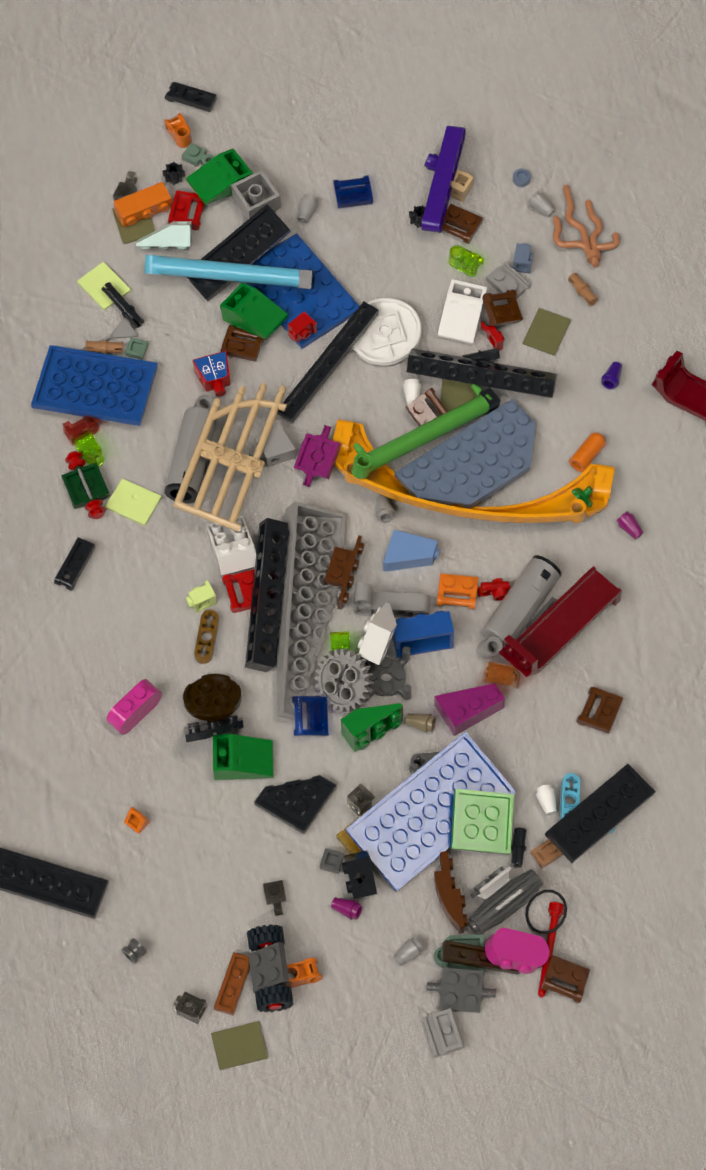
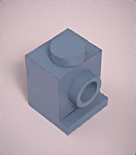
(523, 258)

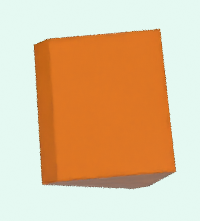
(136, 820)

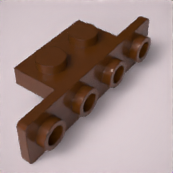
(342, 567)

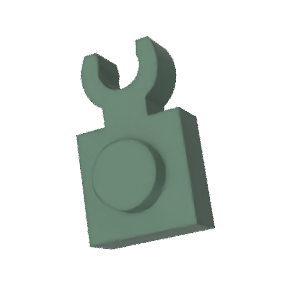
(196, 155)

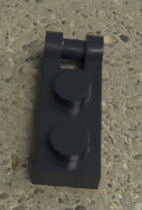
(191, 96)
(74, 563)

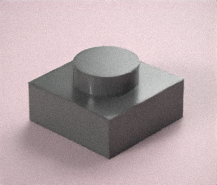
(332, 861)

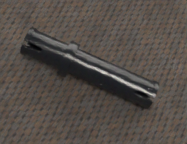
(128, 311)

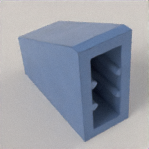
(409, 551)

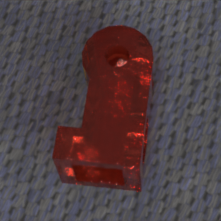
(80, 427)

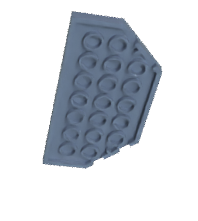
(474, 460)

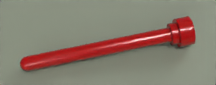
(555, 911)

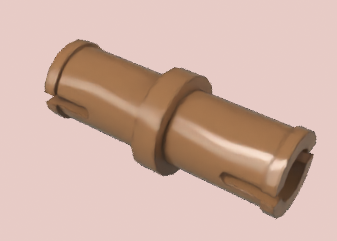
(583, 289)
(104, 347)

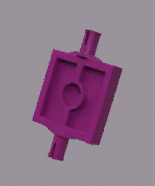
(317, 456)

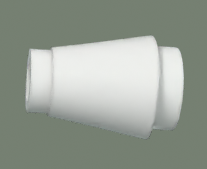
(412, 389)
(546, 797)

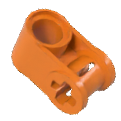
(179, 130)
(303, 972)

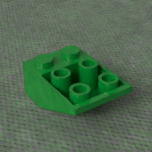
(216, 176)
(252, 311)
(369, 724)
(242, 757)

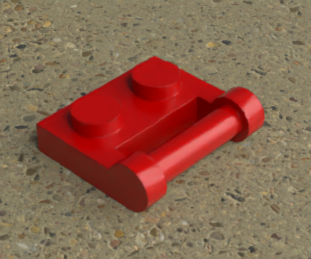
(181, 208)
(245, 582)

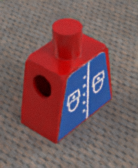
(213, 372)

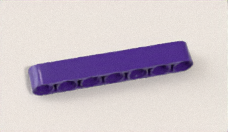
(442, 179)

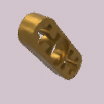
(210, 643)

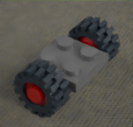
(269, 968)

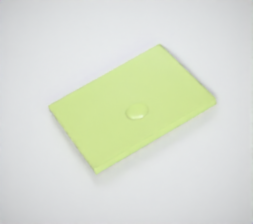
(96, 279)
(133, 502)

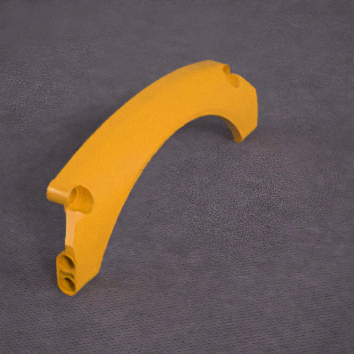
(555, 507)

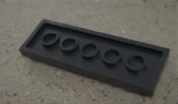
(243, 247)
(599, 813)
(51, 883)

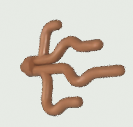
(590, 247)

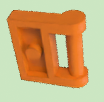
(458, 586)

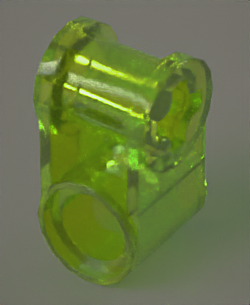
(466, 262)
(89, 448)
(340, 640)

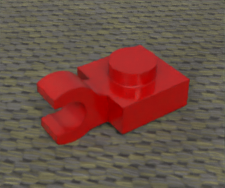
(495, 338)

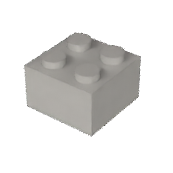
(254, 193)

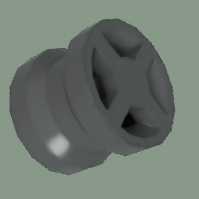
(134, 950)

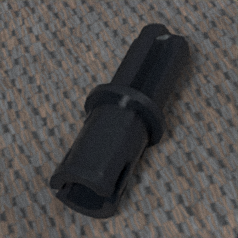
(486, 355)
(518, 847)

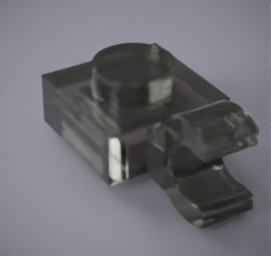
(127, 188)
(274, 895)

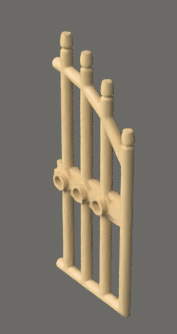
(228, 457)

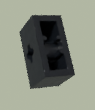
(365, 884)

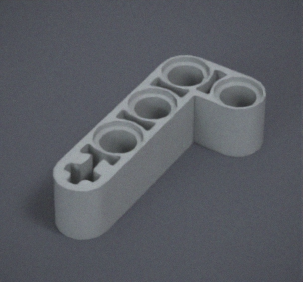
(402, 604)

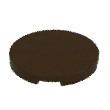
(212, 697)

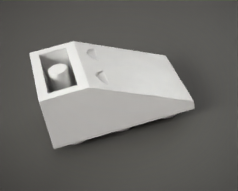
(462, 311)
(232, 548)
(378, 635)

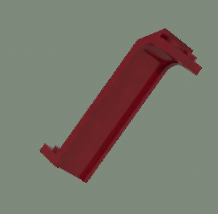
(681, 387)
(560, 623)

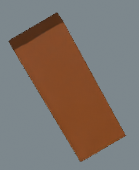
(232, 984)

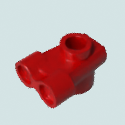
(497, 588)

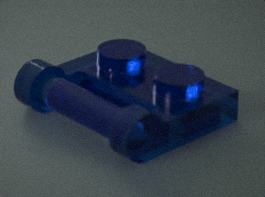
(355, 195)
(316, 716)

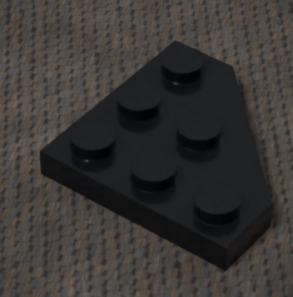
(204, 731)
(296, 801)

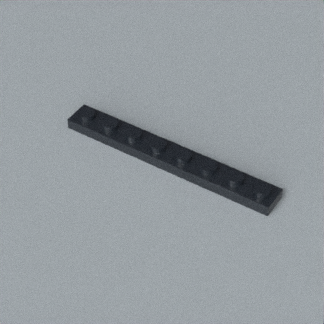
(328, 361)

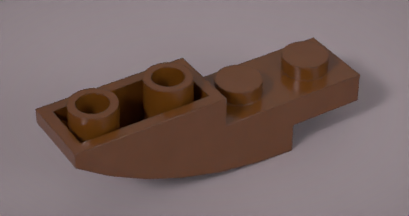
(448, 895)

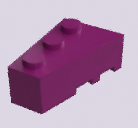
(469, 706)

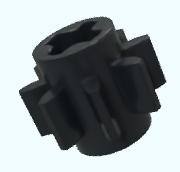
(173, 173)
(417, 215)

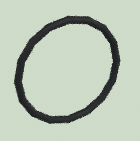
(529, 903)

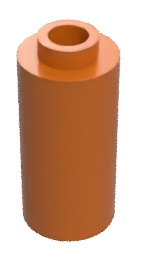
(587, 452)

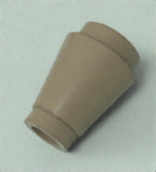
(422, 722)

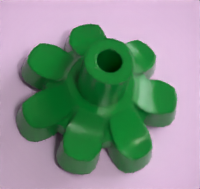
(583, 495)

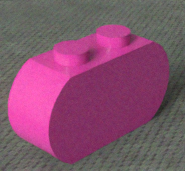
(134, 706)
(516, 950)

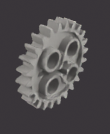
(344, 680)

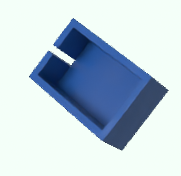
(424, 633)

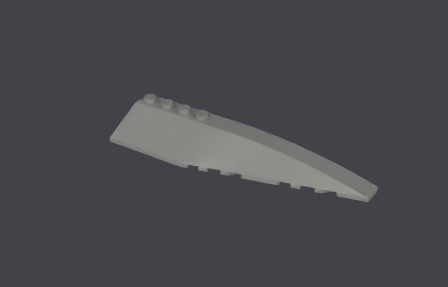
(305, 597)

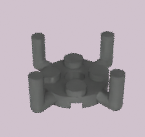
(398, 675)

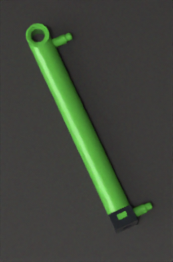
(369, 461)

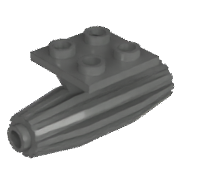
(502, 897)

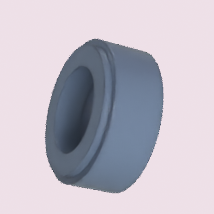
(521, 177)

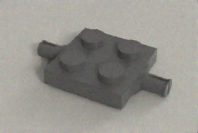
(461, 989)

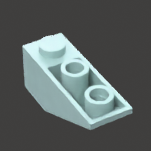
(174, 234)

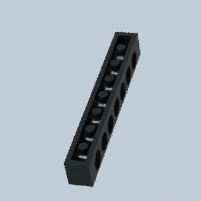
(481, 373)
(255, 657)

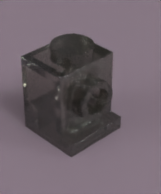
(360, 800)
(191, 1013)

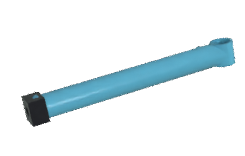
(229, 271)

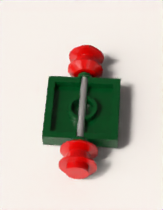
(85, 485)

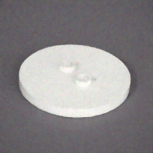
(390, 334)

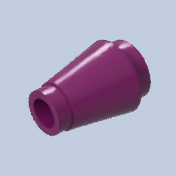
(630, 525)
(346, 907)

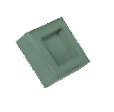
(136, 348)

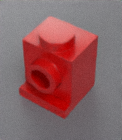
(301, 327)

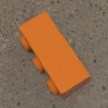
(142, 204)

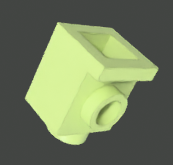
(201, 597)

